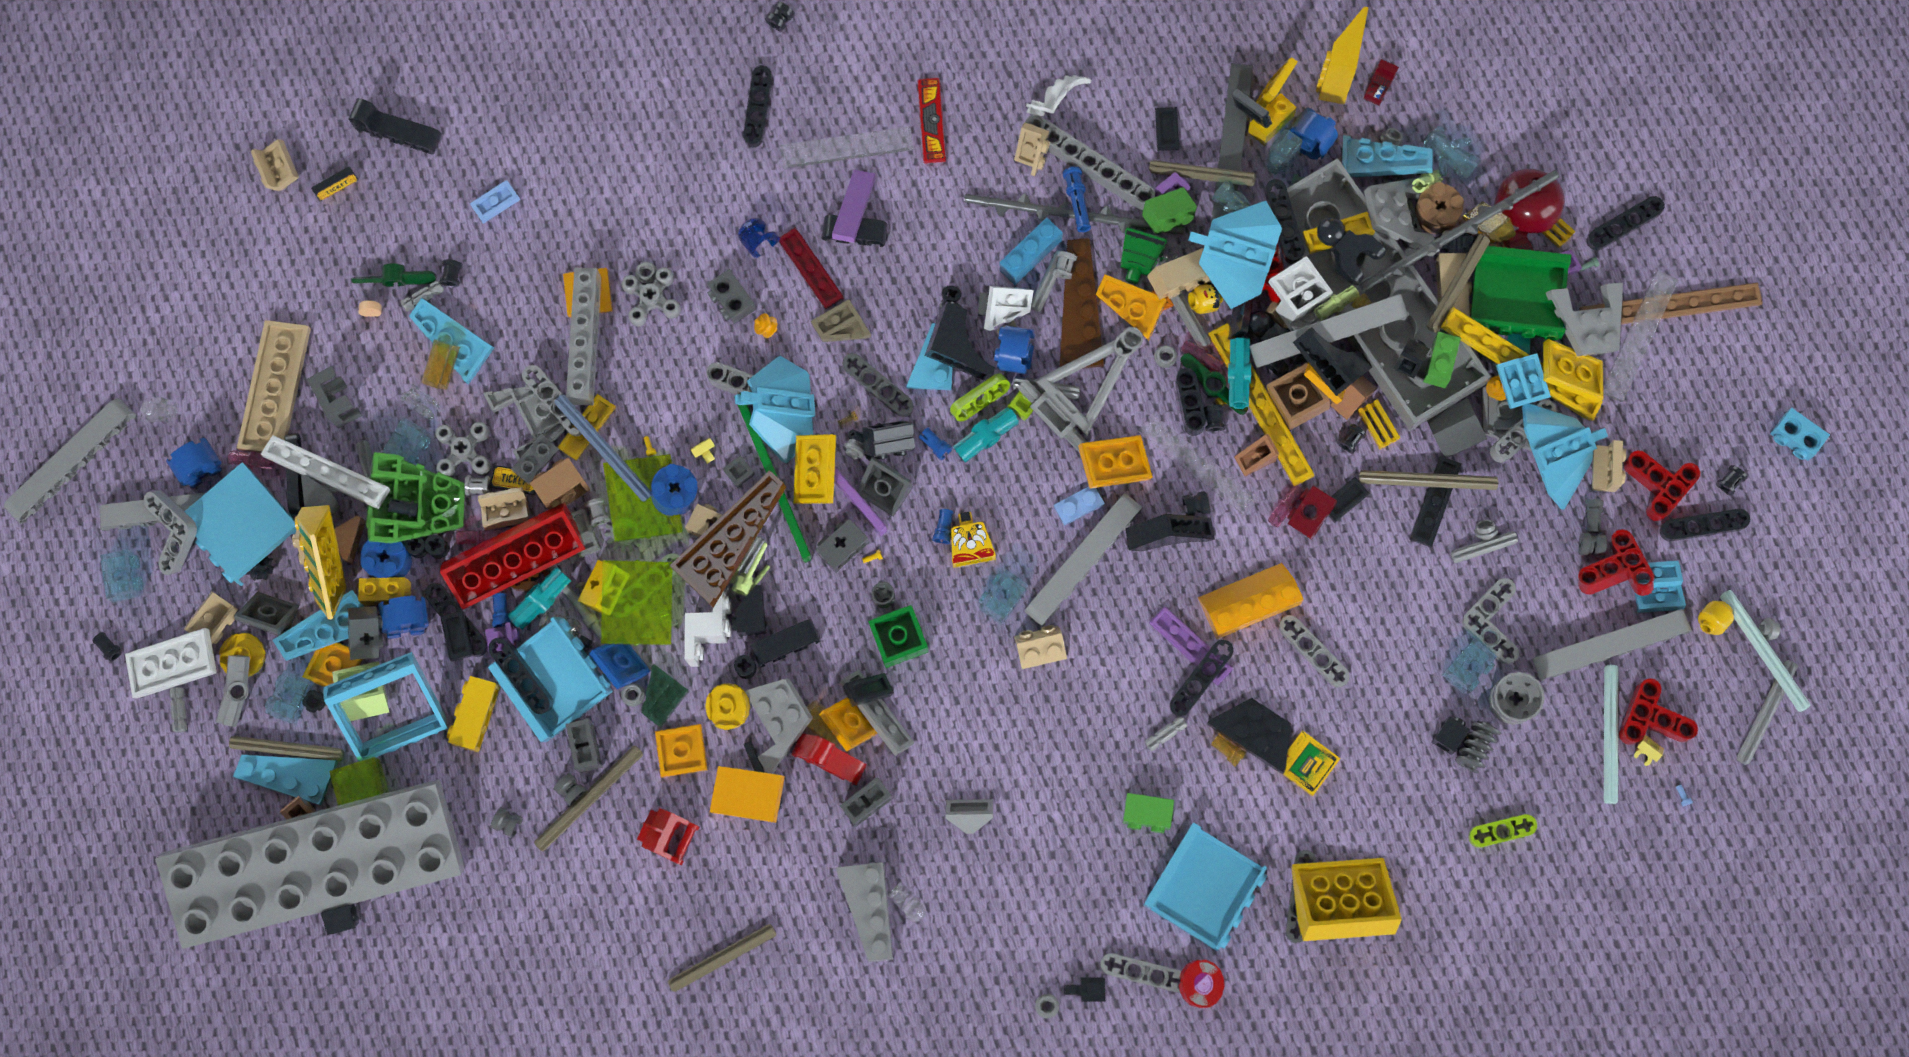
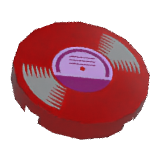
(1201, 983)

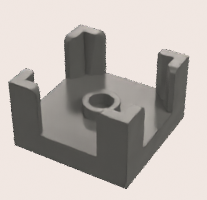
(325, 395)

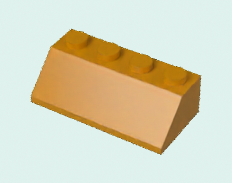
(1250, 600)

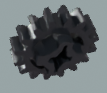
(1460, 244)

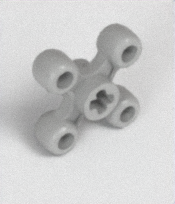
(658, 300)
(469, 454)

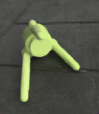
(743, 583)

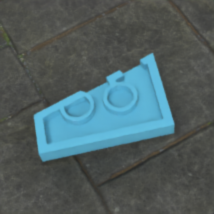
(929, 372)

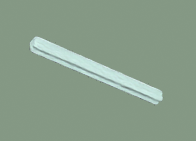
(1766, 652)
(1611, 734)

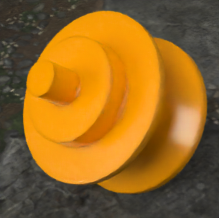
(765, 325)
(1495, 389)

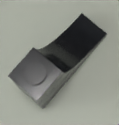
(951, 344)
(1333, 365)
(1169, 530)

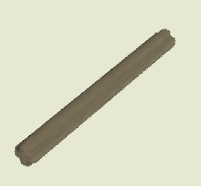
(1428, 480)
(588, 798)

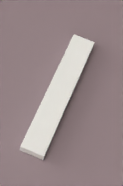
(325, 472)

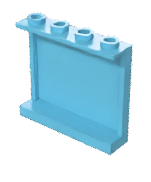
(240, 522)
(565, 673)
(1206, 888)

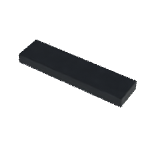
(1434, 505)

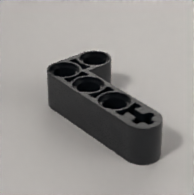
(400, 131)

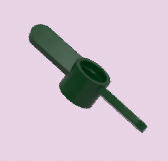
(396, 273)
(1204, 374)

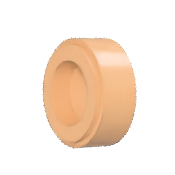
(369, 308)

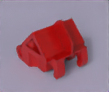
(659, 830)

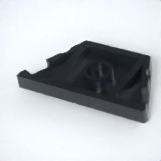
(1256, 731)

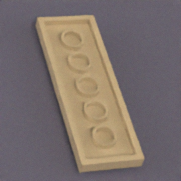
(273, 384)

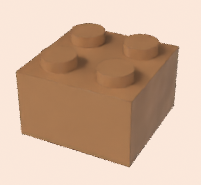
(1297, 398)
(559, 484)

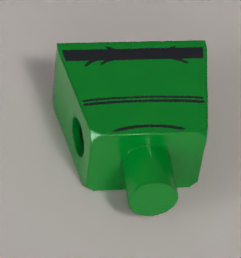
(1140, 253)

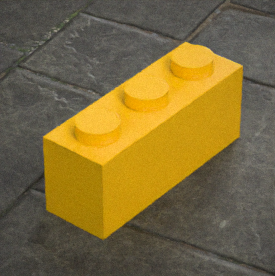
(473, 714)

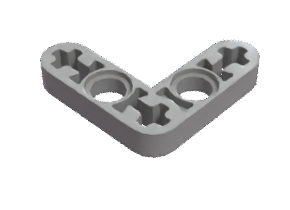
(182, 530)
(1484, 617)

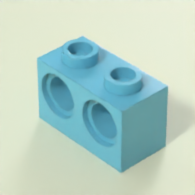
(1802, 429)

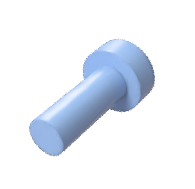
(1685, 801)

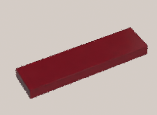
(810, 268)

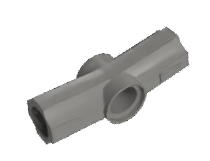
(236, 675)

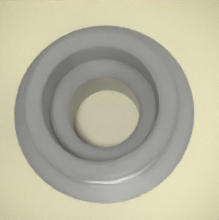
(1392, 135)
(646, 266)
(1165, 350)
(854, 449)
(1486, 529)
(1770, 629)
(626, 691)
(1039, 1006)

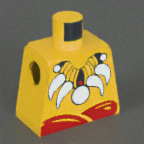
(970, 542)

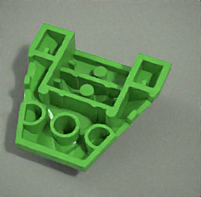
(437, 495)

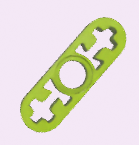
(997, 385)
(1507, 822)

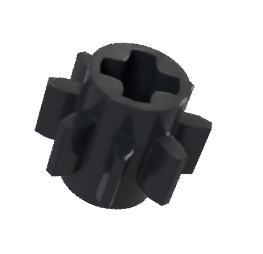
(261, 569)

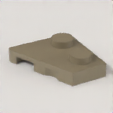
(840, 324)

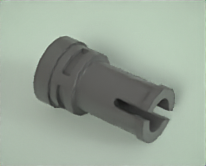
(1594, 511)

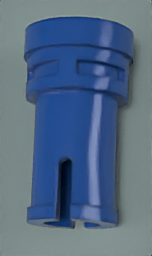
(935, 443)
(943, 527)
(500, 610)

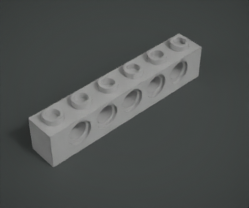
(583, 336)

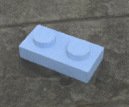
(495, 201)
(1078, 505)

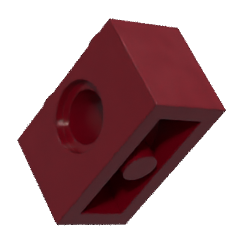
(1318, 499)

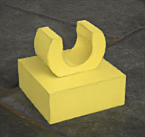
(703, 450)
(1650, 748)

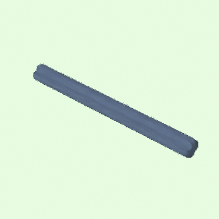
(603, 447)

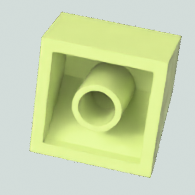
(366, 704)

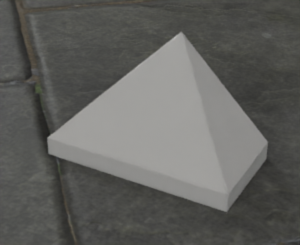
(969, 814)

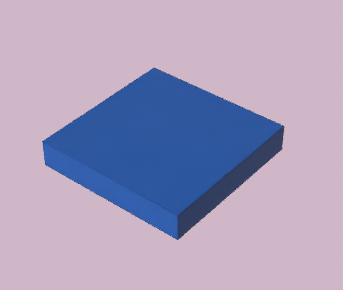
(619, 663)

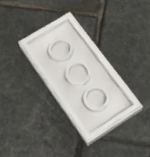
(170, 663)

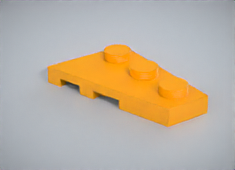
(1133, 304)

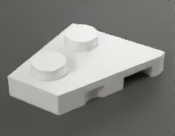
(1006, 304)

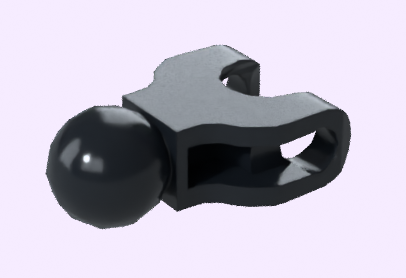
(1346, 248)
(1262, 328)

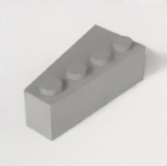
(868, 903)

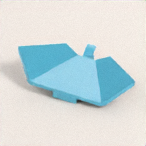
(1239, 251)
(780, 405)
(1560, 449)

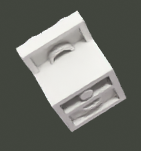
(1300, 292)
(706, 629)

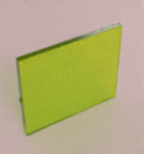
(629, 514)
(636, 602)

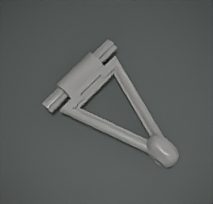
(1055, 407)

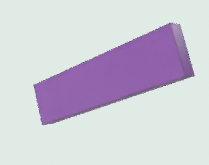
(853, 206)
(859, 503)
(1187, 643)

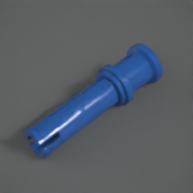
(1076, 190)

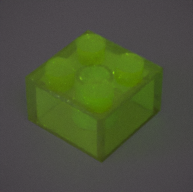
(358, 781)

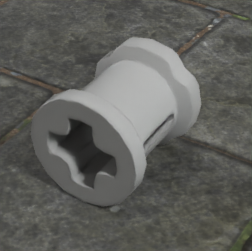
(1064, 265)
(477, 485)
(597, 512)

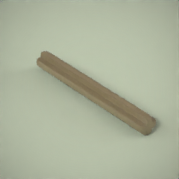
(1202, 172)
(1458, 283)
(286, 748)
(721, 958)

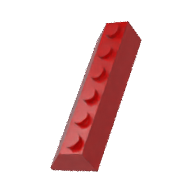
(512, 556)

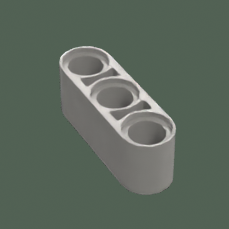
(729, 376)

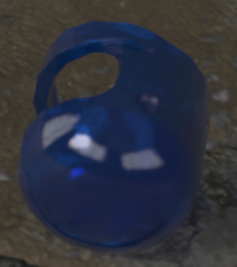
(750, 237)

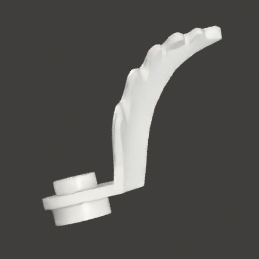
(1055, 94)

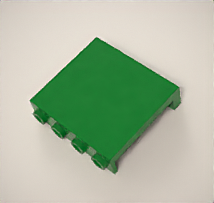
(1513, 288)

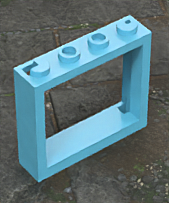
(372, 679)

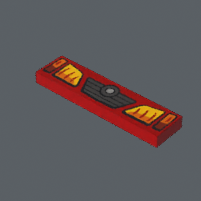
(931, 120)

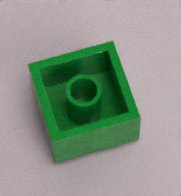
(898, 636)

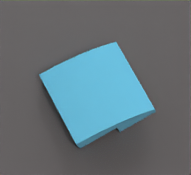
(1523, 381)
(1666, 575)

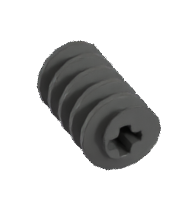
(1476, 746)

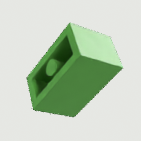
(1169, 210)
(1441, 360)
(1148, 812)

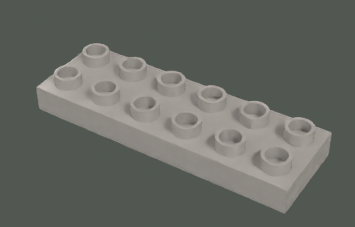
(1335, 195)
(310, 863)

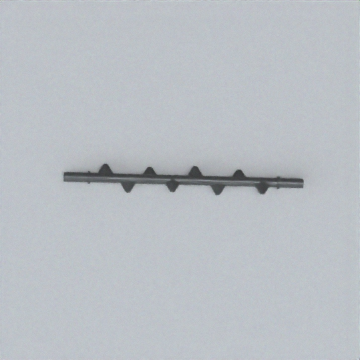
(1063, 210)
(1469, 226)

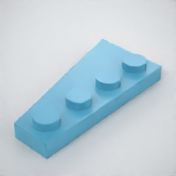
(1370, 158)
(439, 326)
(317, 630)
(288, 775)

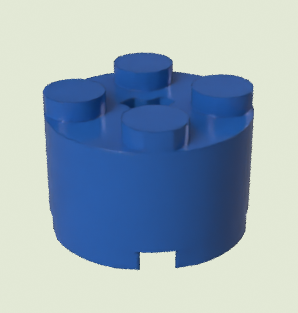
(1316, 133)
(1015, 349)
(194, 462)
(677, 502)
(396, 566)
(404, 616)

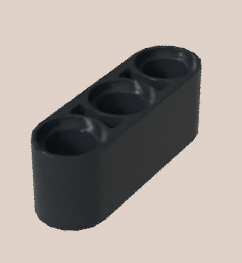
(869, 232)
(1190, 391)
(784, 642)

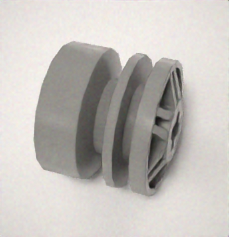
(1526, 689)

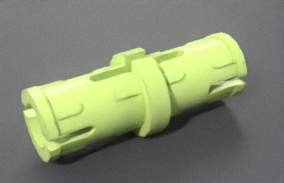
(1426, 181)
(1336, 303)

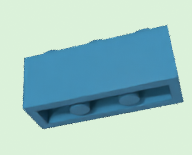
(1030, 251)

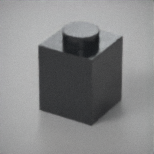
(1451, 734)
(341, 918)

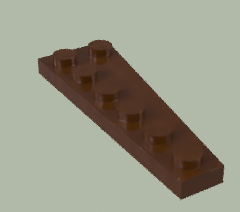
(1080, 311)

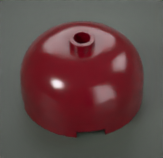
(1538, 210)

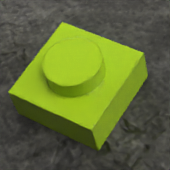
(1021, 406)

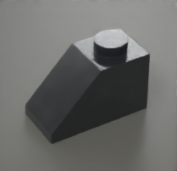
(1412, 357)
(750, 614)

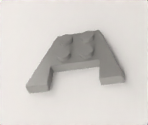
(1391, 214)
(1593, 329)
(533, 411)
(1499, 418)
(783, 717)

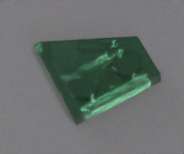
(662, 696)

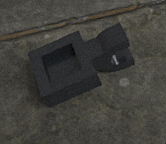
(1090, 988)

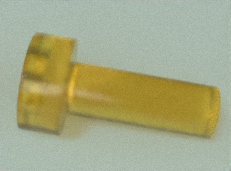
(853, 416)

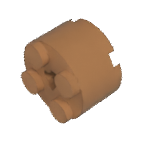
(1441, 197)

